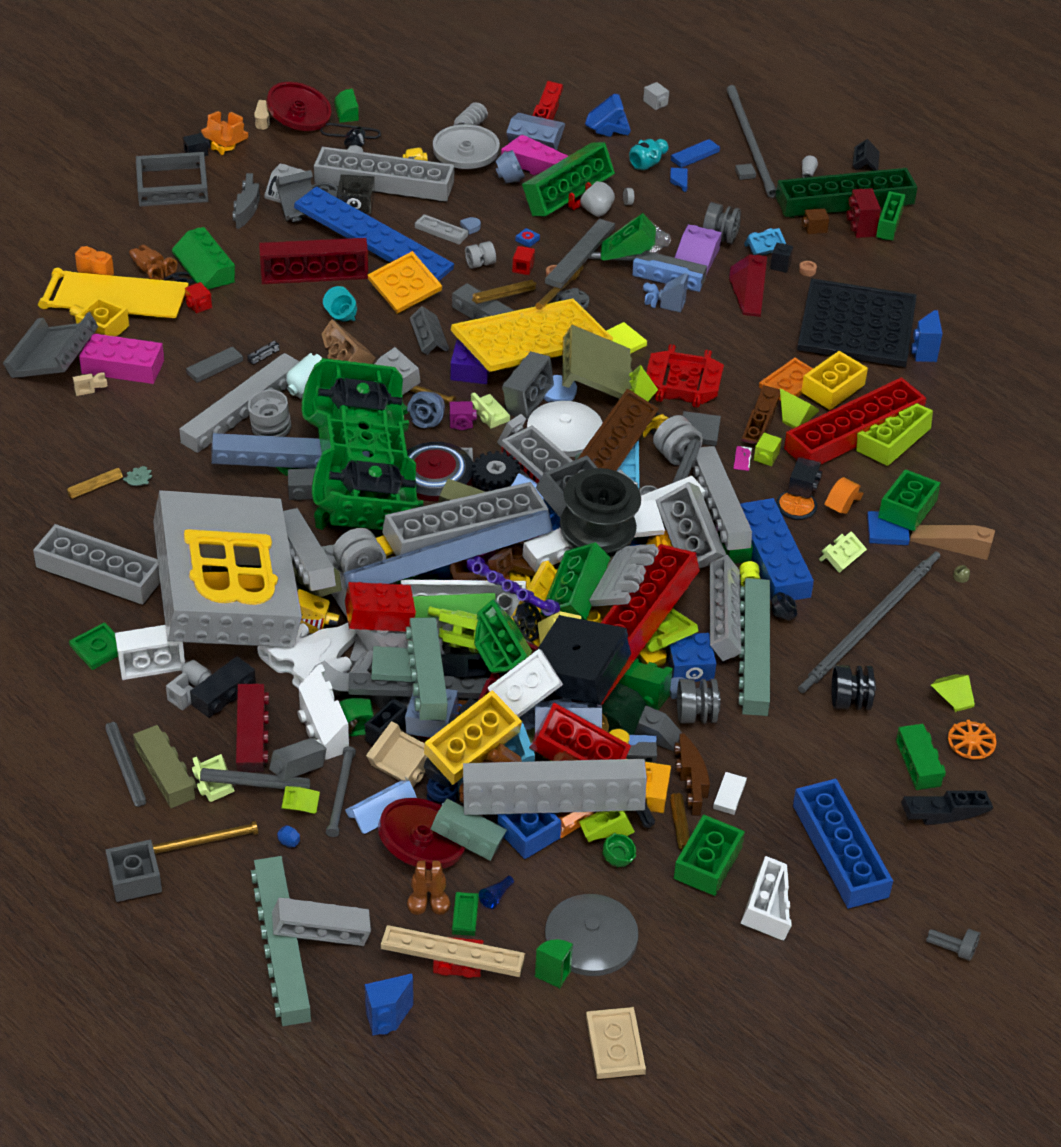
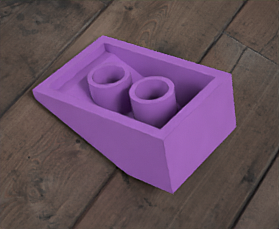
(699, 245)

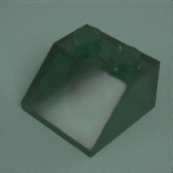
(623, 709)

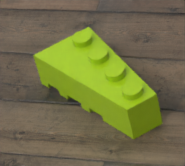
(896, 435)

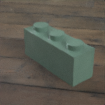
(468, 830)

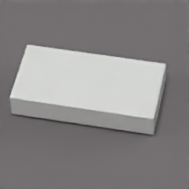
(729, 793)

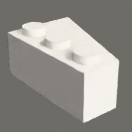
(768, 901)

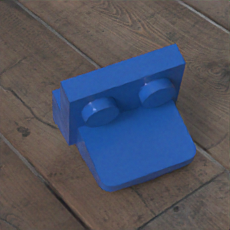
(609, 117)

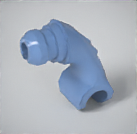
(652, 295)

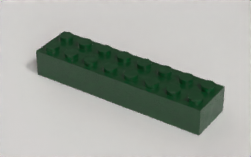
(833, 191)

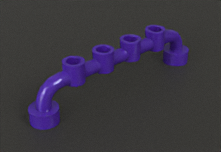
(477, 565)

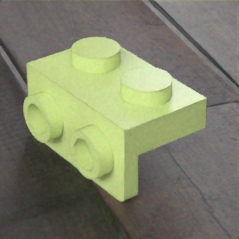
(212, 789)

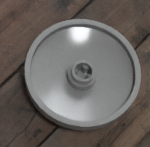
(466, 146)

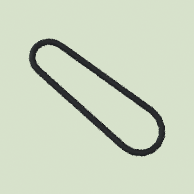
(349, 126)

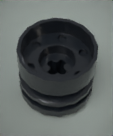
(855, 687)

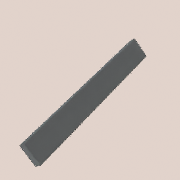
(579, 254)

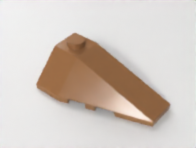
(344, 346)
(962, 539)

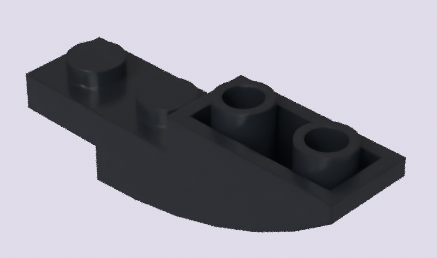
(948, 808)

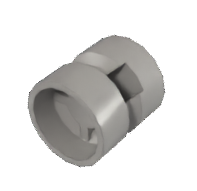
(481, 254)

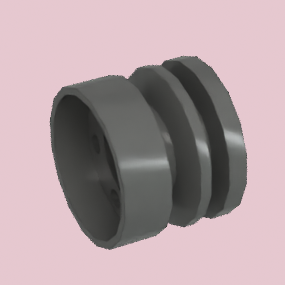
(726, 222)
(697, 701)

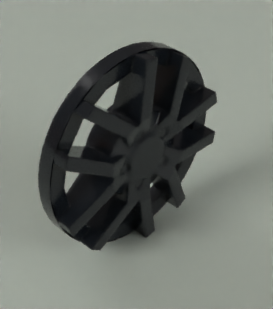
(527, 620)

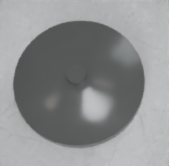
(599, 929)

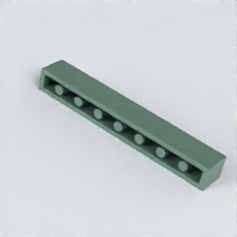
(755, 648)
(283, 951)

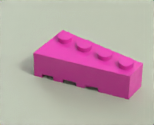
(533, 154)

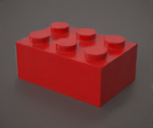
(379, 606)

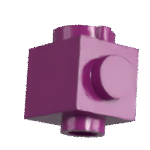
(462, 415)

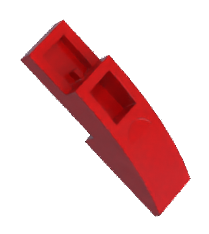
(549, 101)

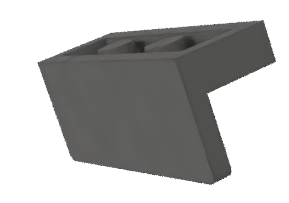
(428, 330)

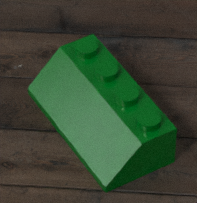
(204, 259)
(578, 578)

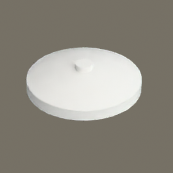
(566, 425)

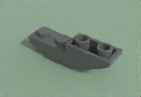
(246, 202)

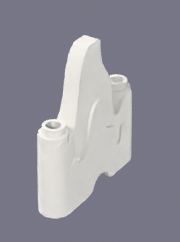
(311, 650)

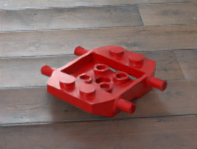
(686, 368)

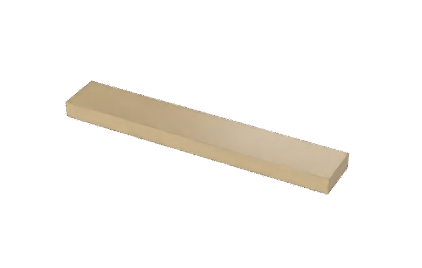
(453, 951)

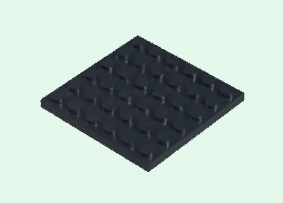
(858, 322)

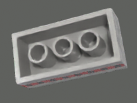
(534, 453)

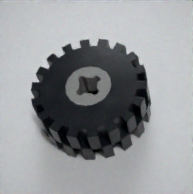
(494, 471)

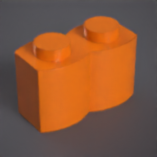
(93, 261)

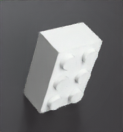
(148, 652)

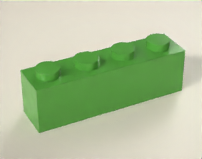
(465, 602)

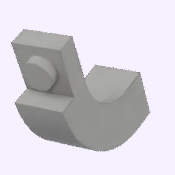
(340, 680)

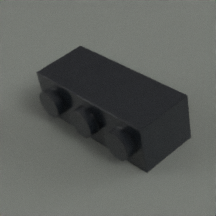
(221, 687)

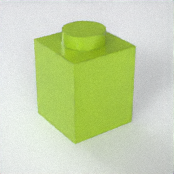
(767, 449)

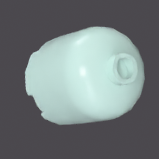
(299, 374)

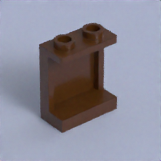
(500, 562)

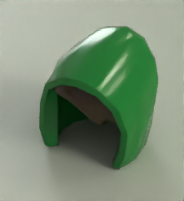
(357, 713)

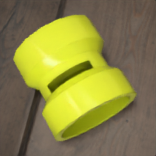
(749, 570)

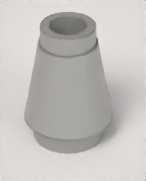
(809, 166)

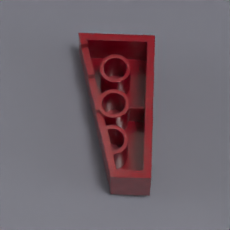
(251, 728)

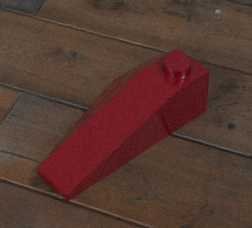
(748, 283)

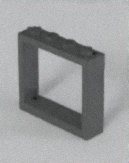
(171, 194)

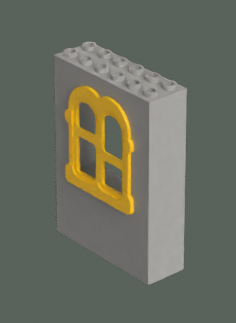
(225, 532)

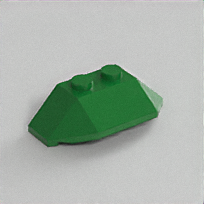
(499, 639)

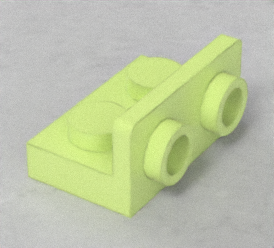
(489, 410)
(844, 551)

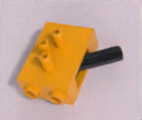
(656, 792)

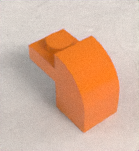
(843, 495)

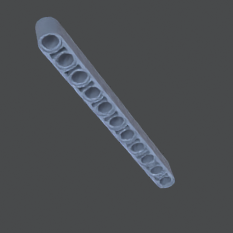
(452, 550)

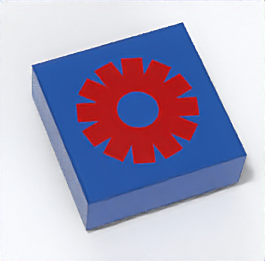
(527, 237)

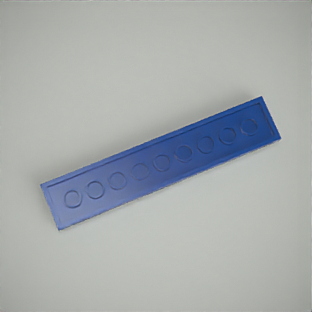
(356, 224)

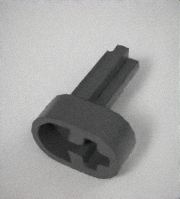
(964, 948)

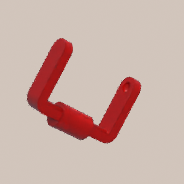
(574, 205)

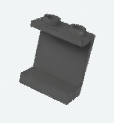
(292, 189)

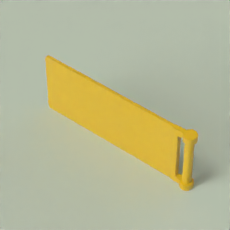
(138, 295)

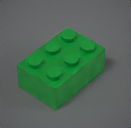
(909, 500)
(709, 855)

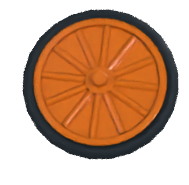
(796, 506)

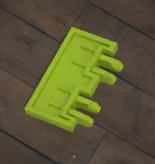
(672, 629)

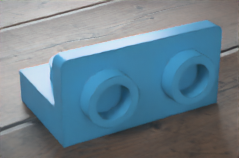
(764, 242)

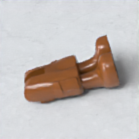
(153, 262)
(432, 881)

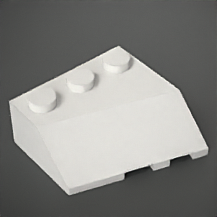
(322, 714)

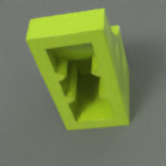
(605, 824)

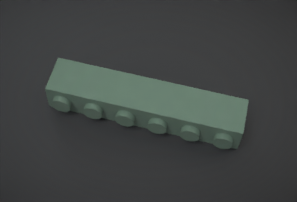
(427, 669)

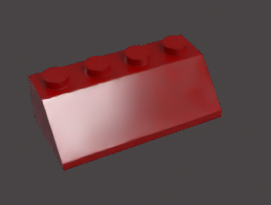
(572, 738)

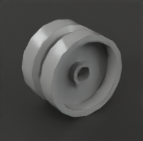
(674, 438)
(357, 549)

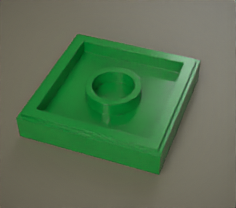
(96, 646)

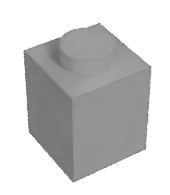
(656, 95)

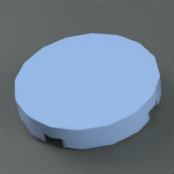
(560, 392)

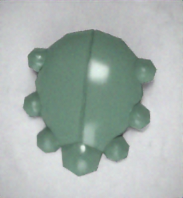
(138, 476)

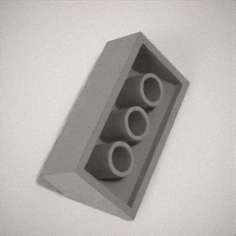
(690, 523)

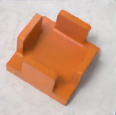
(223, 132)

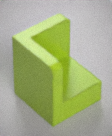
(300, 799)

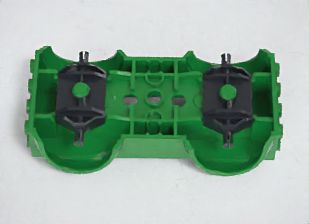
(345, 482)

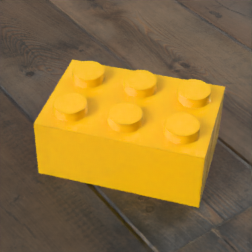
(834, 380)

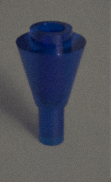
(492, 894)

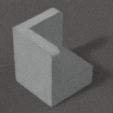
(179, 691)

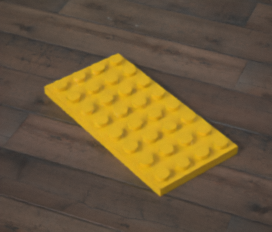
(509, 337)

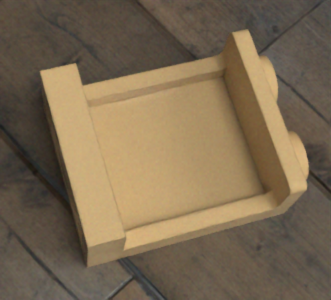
(398, 755)

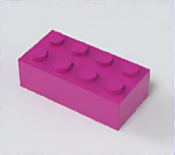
(122, 358)

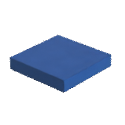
(885, 532)

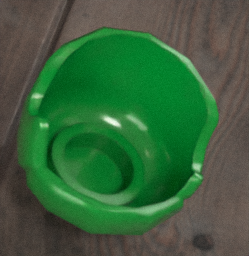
(619, 850)

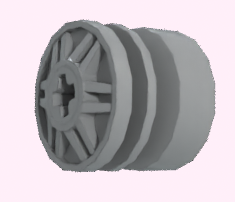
(269, 413)

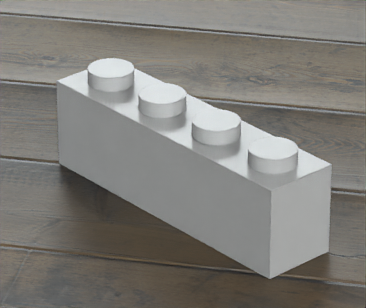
(321, 921)

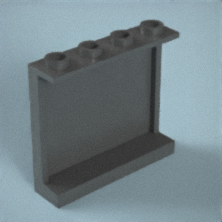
(49, 348)

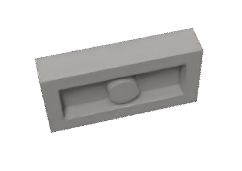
(512, 427)

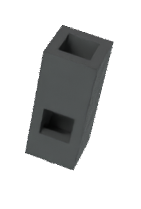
(297, 758)

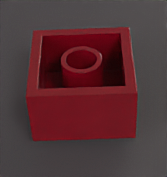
(863, 213)

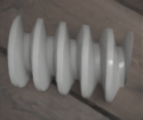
(473, 115)

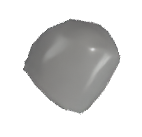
(598, 199)

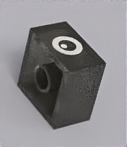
(357, 191)

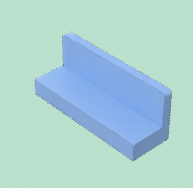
(370, 809)

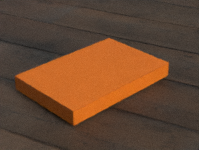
(788, 377)

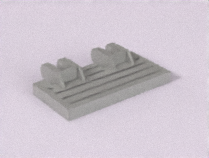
(623, 575)

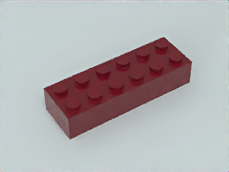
(314, 260)

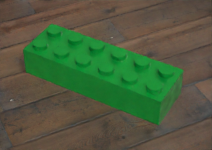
(552, 187)

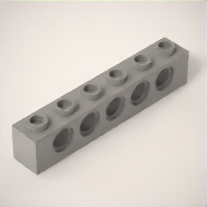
(725, 608)

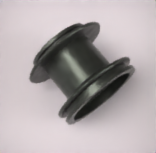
(600, 510)

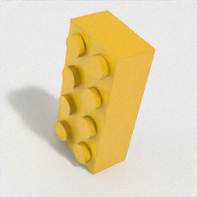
(472, 736)

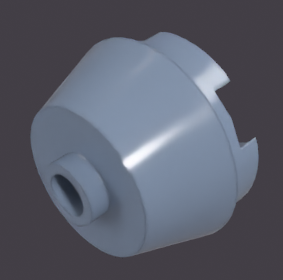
(509, 167)
(426, 409)

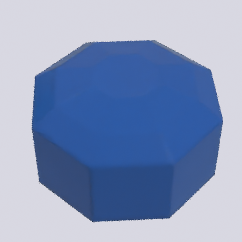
(288, 836)

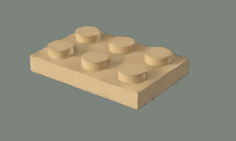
(615, 1043)

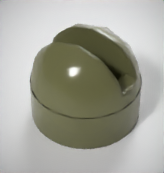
(961, 574)

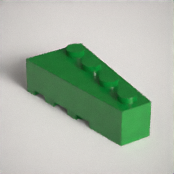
(649, 681)

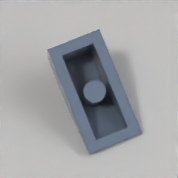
(674, 294)

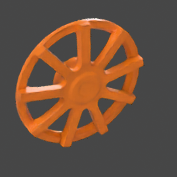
(972, 740)

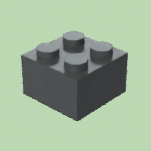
(133, 870)

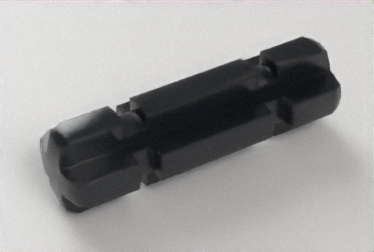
(263, 352)

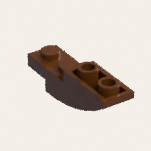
(761, 415)
(693, 771)

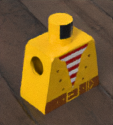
(315, 611)

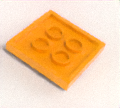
(404, 282)

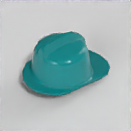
(340, 304)

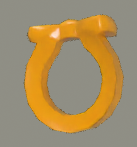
(215, 146)

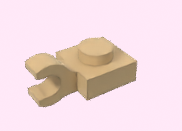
(86, 383)

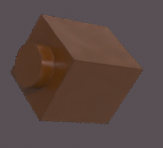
(815, 221)

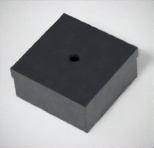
(585, 657)

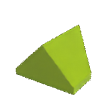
(642, 384)
(795, 410)
(956, 691)

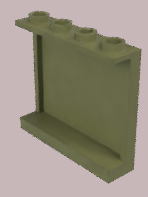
(595, 362)

